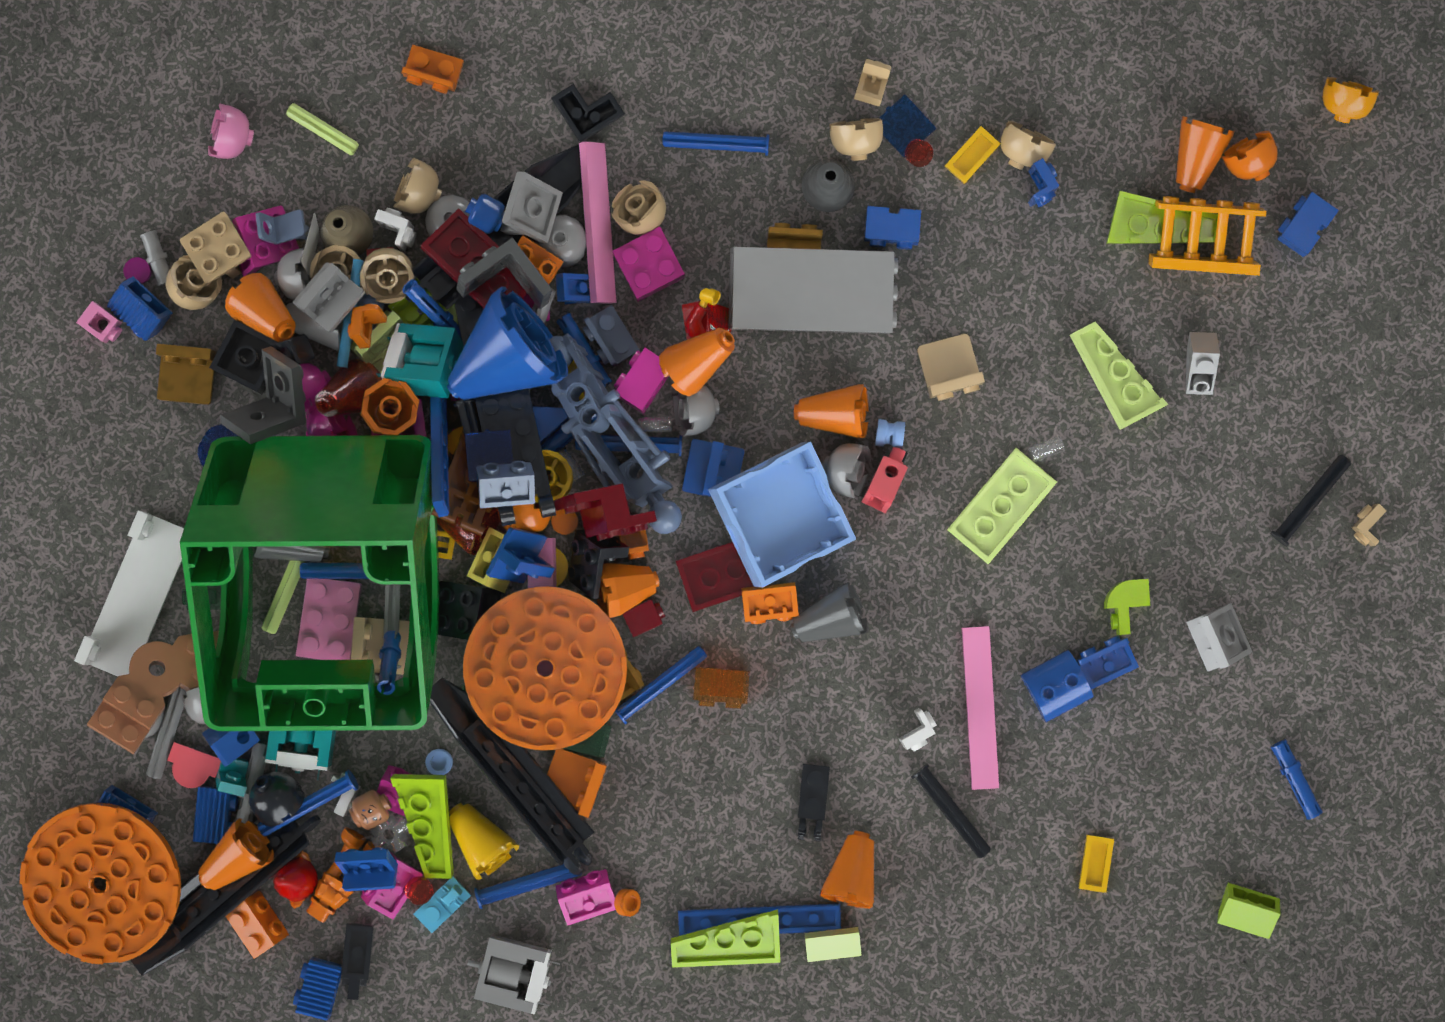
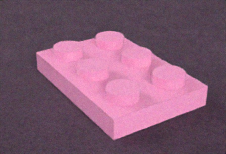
(328, 619)

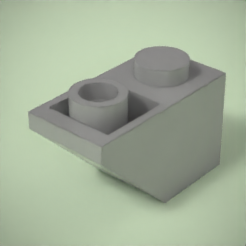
(1201, 362)

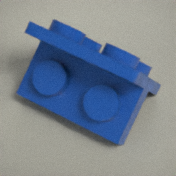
(710, 465)
(519, 557)

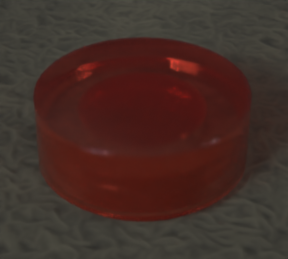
(919, 153)
(419, 890)

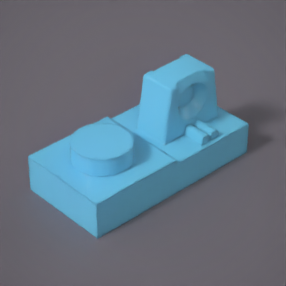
(442, 904)

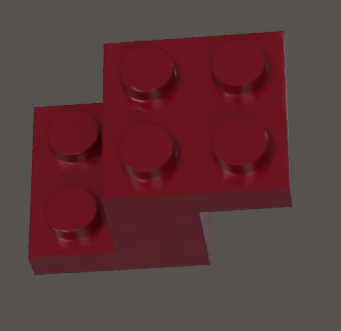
(605, 512)

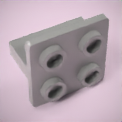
(328, 297)

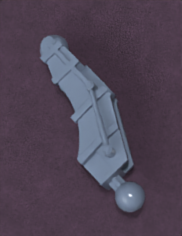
(646, 455)

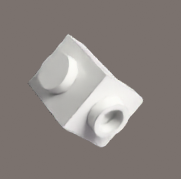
(345, 800)

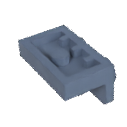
(611, 336)
(505, 484)

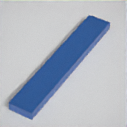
(439, 455)
(791, 917)

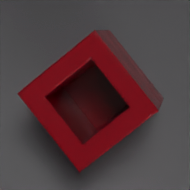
(644, 617)

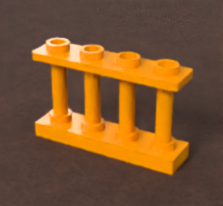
(1218, 260)

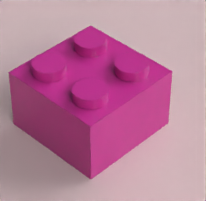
(648, 264)
(642, 380)

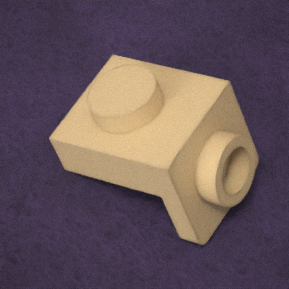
(872, 82)
(1368, 517)

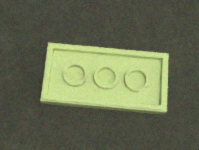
(1002, 505)

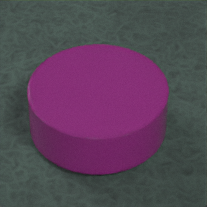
(138, 268)

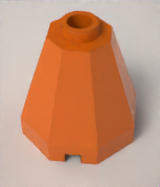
(392, 398)
(625, 587)

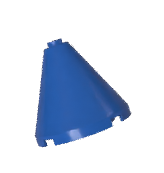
(506, 351)

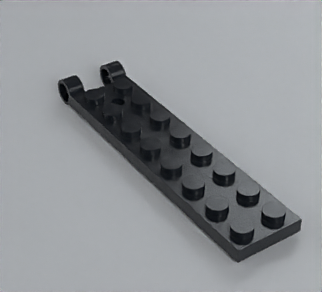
(509, 412)

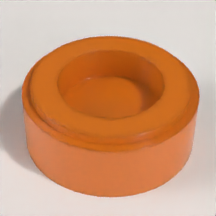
(564, 523)
(627, 902)

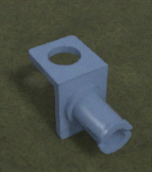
(283, 227)

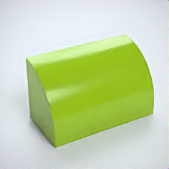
(1249, 911)

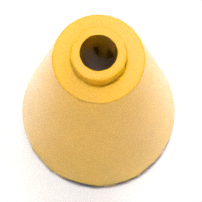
(481, 841)

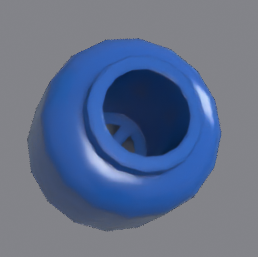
(485, 213)

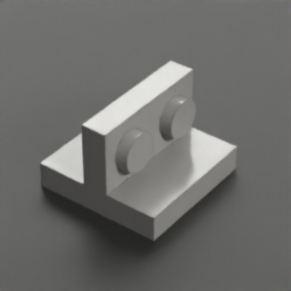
(531, 208)
(1219, 637)

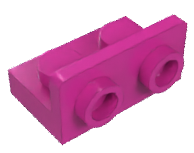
(586, 896)
(391, 900)

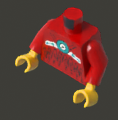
(705, 314)

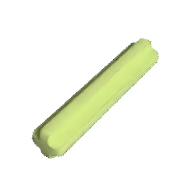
(322, 129)
(282, 597)

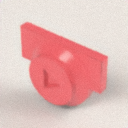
(192, 767)

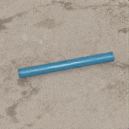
(345, 342)

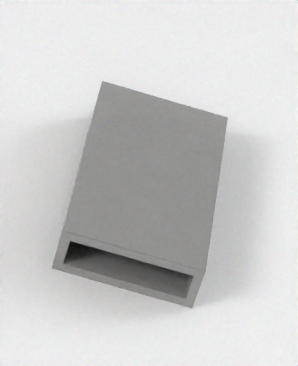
(812, 290)

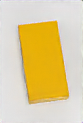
(972, 154)
(1096, 863)

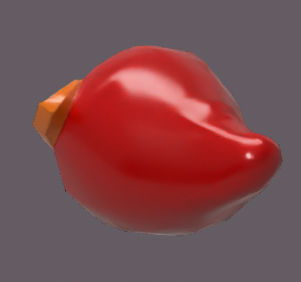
(296, 879)

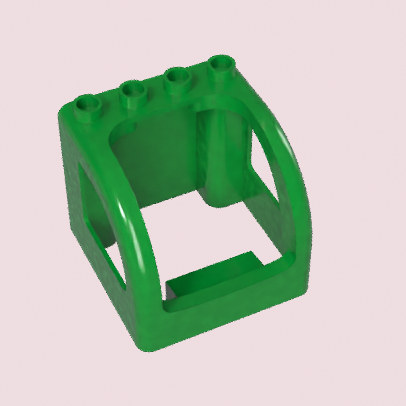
(311, 494)

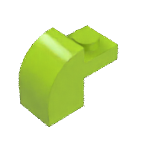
(1121, 597)

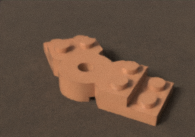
(137, 697)

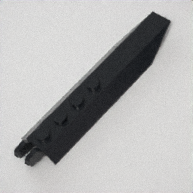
(559, 171)
(516, 779)
(204, 908)

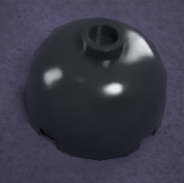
(275, 797)

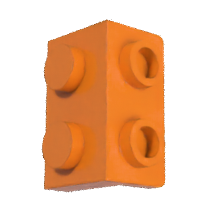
(257, 924)

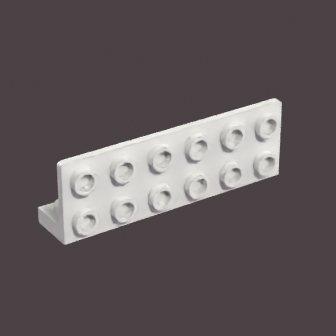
(135, 595)

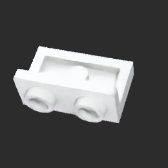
(396, 222)
(917, 738)

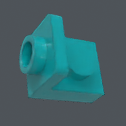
(232, 777)

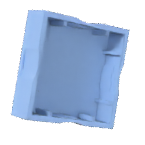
(781, 514)

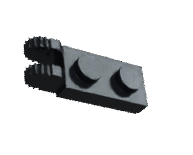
(813, 798)

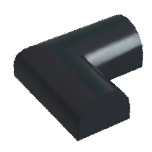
(586, 119)

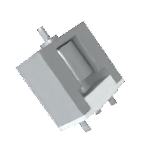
(505, 971)

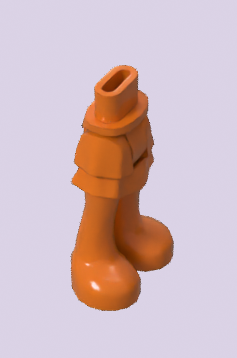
(329, 891)

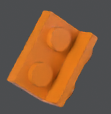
(432, 68)
(770, 602)

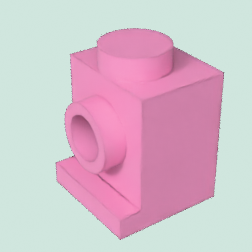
(93, 316)

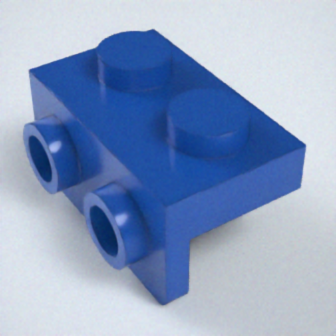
(1044, 178)
(1108, 662)
(367, 869)

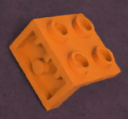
(577, 778)

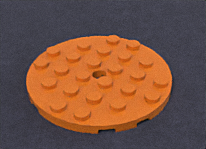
(536, 708)
(106, 844)

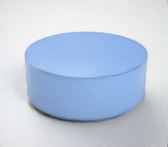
(439, 762)

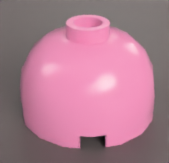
(230, 132)

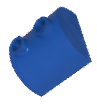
(1057, 685)

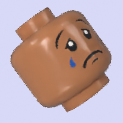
(370, 809)

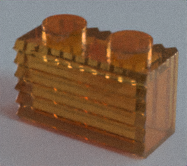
(721, 686)

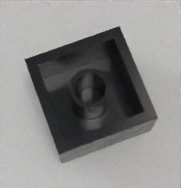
(242, 356)

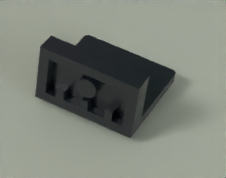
(588, 560)
(462, 608)

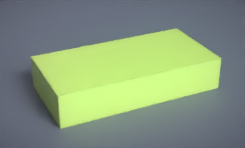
(832, 944)

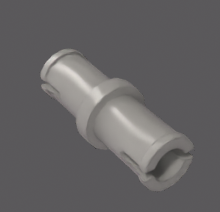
(156, 256)

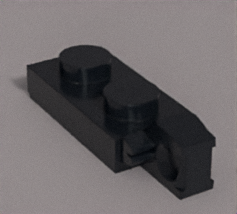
(356, 957)

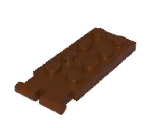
(462, 493)

